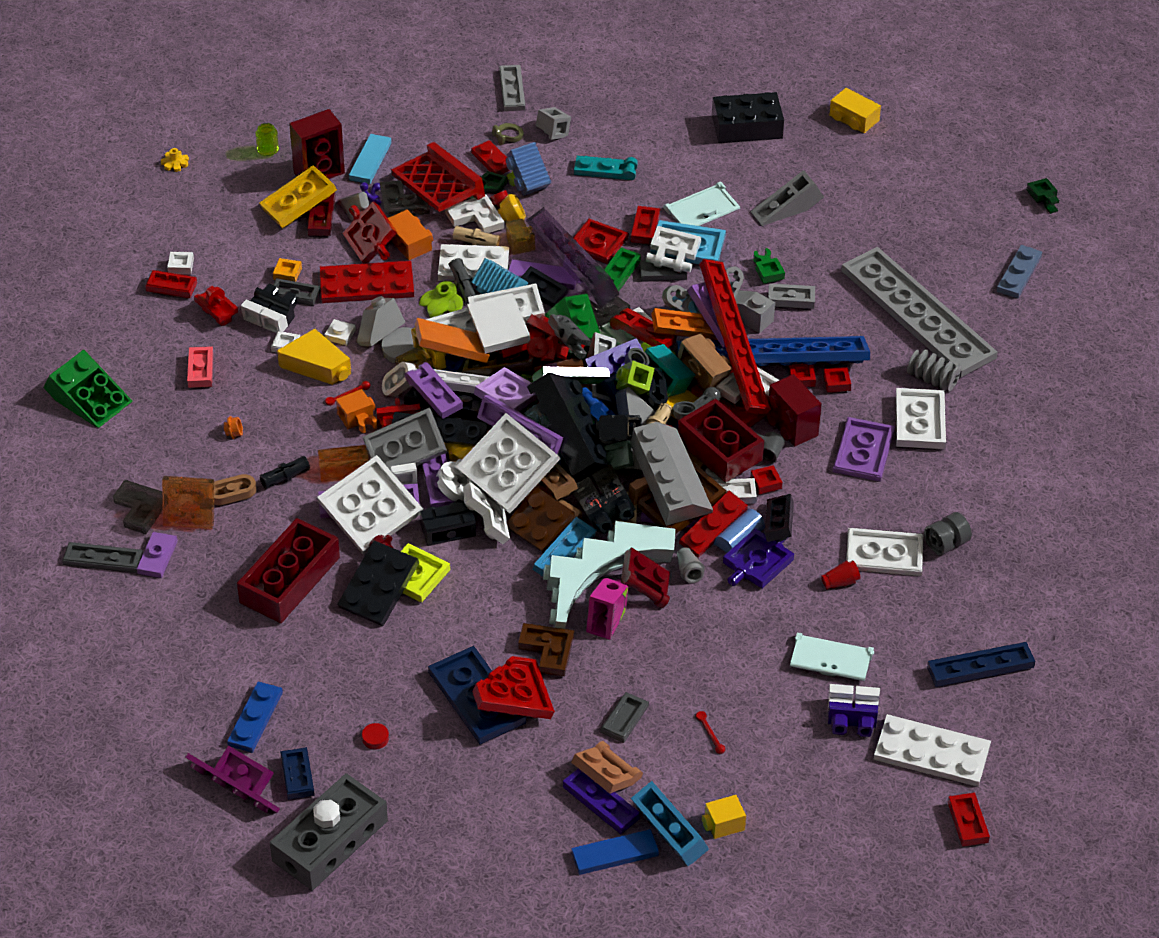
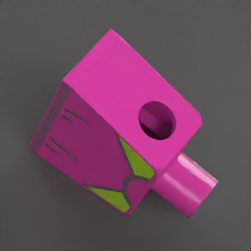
(609, 596)

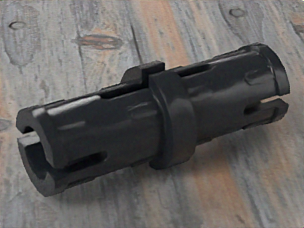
(284, 472)

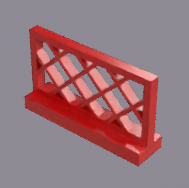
(451, 169)

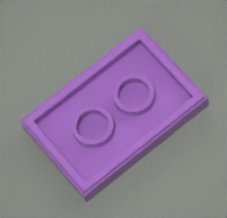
(863, 449)

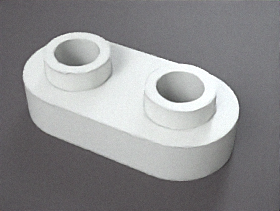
(395, 381)

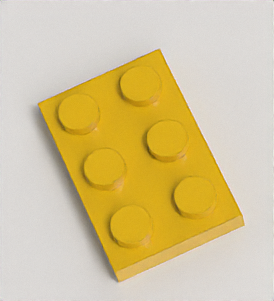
(298, 196)

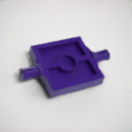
(757, 559)

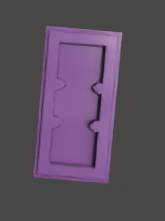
(157, 555)

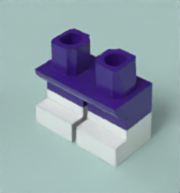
(862, 715)

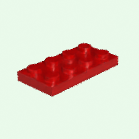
(366, 281)

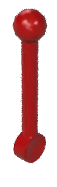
(331, 401)
(701, 716)

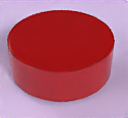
(375, 736)

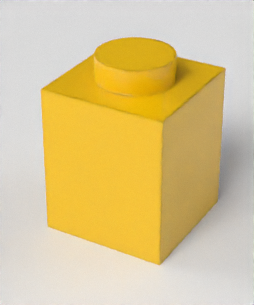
(724, 817)

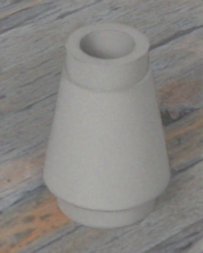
(690, 566)

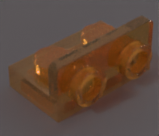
(341, 461)

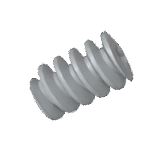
(933, 371)

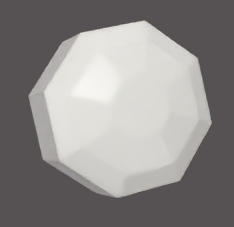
(326, 813)

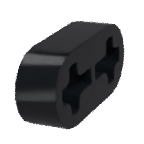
(656, 391)

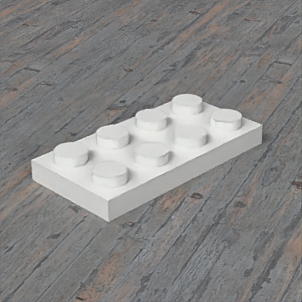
(932, 750)

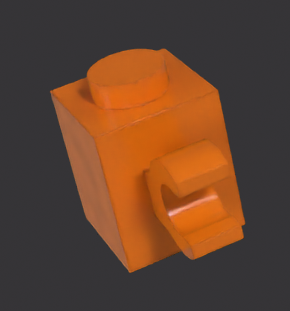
(356, 410)

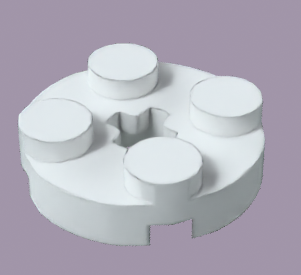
(449, 481)

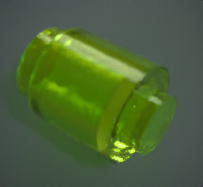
(267, 139)

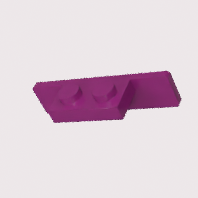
(240, 772)

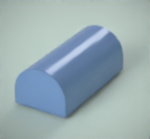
(739, 530)

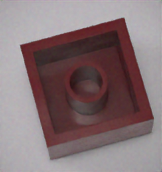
(794, 410)

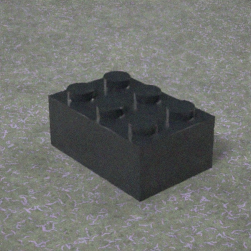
(747, 117)

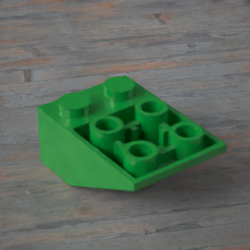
(87, 390)

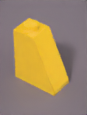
(315, 358)

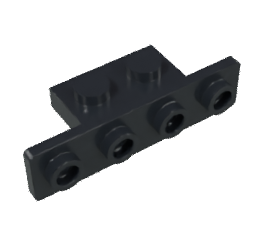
(455, 429)

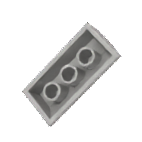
(669, 473)

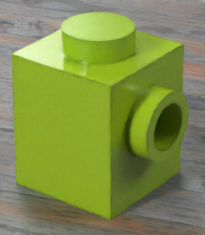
(635, 376)

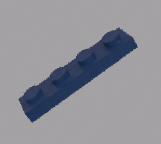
(980, 664)

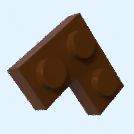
(553, 644)

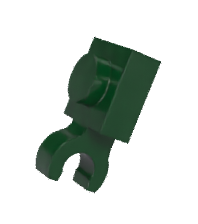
(1045, 192)

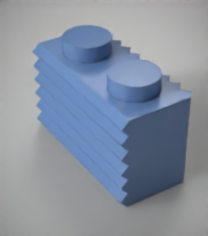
(528, 169)

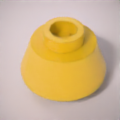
(511, 208)

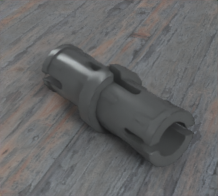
(462, 279)

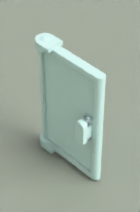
(703, 203)
(836, 657)

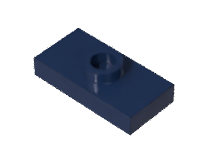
(297, 773)

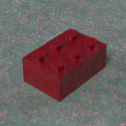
(318, 142)
(721, 440)

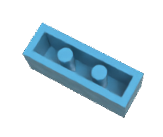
(670, 823)

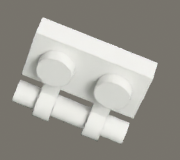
(674, 243)

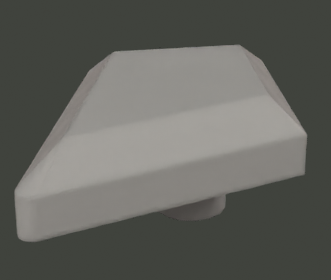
(359, 199)

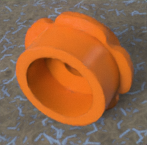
(233, 427)

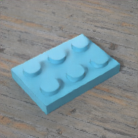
(711, 240)

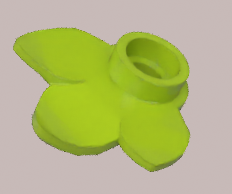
(439, 301)

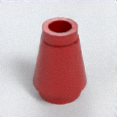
(842, 575)

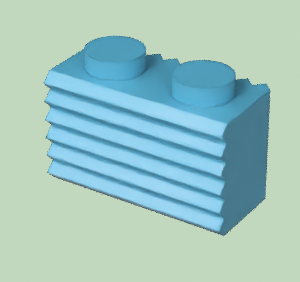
(493, 278)

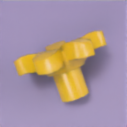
(175, 160)

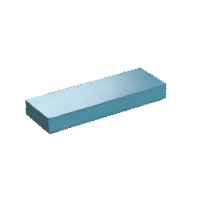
(370, 159)

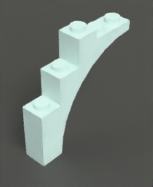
(596, 558)

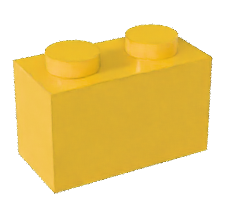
(855, 110)

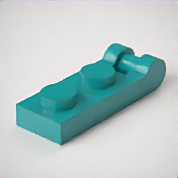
(606, 167)

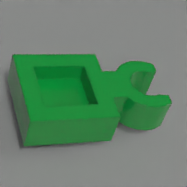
(767, 268)

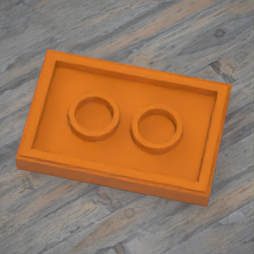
(450, 340)

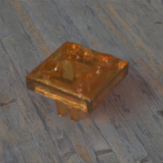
(188, 502)

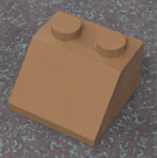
(704, 361)

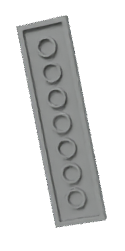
(919, 311)

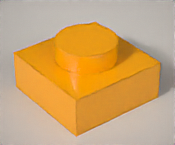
(287, 269)

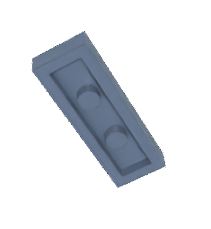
(1019, 271)

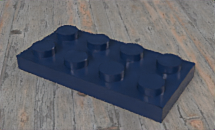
(456, 679)

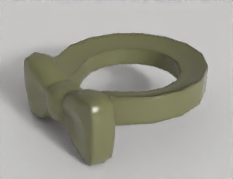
(496, 131)

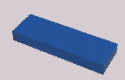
(614, 852)

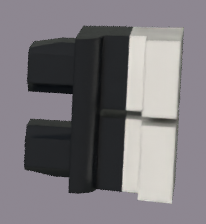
(270, 309)

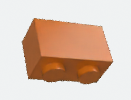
(411, 236)

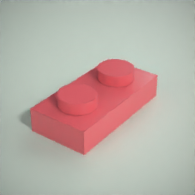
(200, 367)

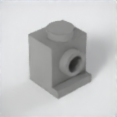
(553, 122)

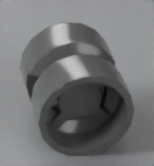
(948, 533)

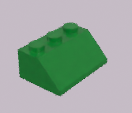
(580, 312)

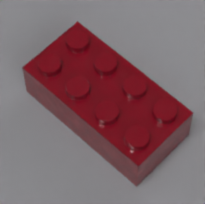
(288, 570)

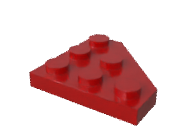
(515, 690)

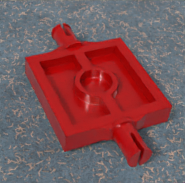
(369, 232)

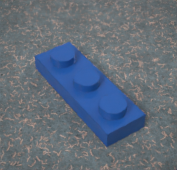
(255, 717)

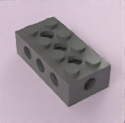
(315, 852)

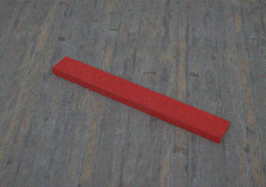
(734, 337)

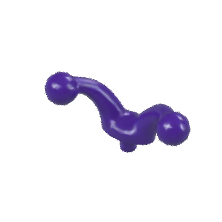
(372, 195)

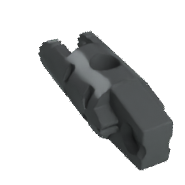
(569, 334)

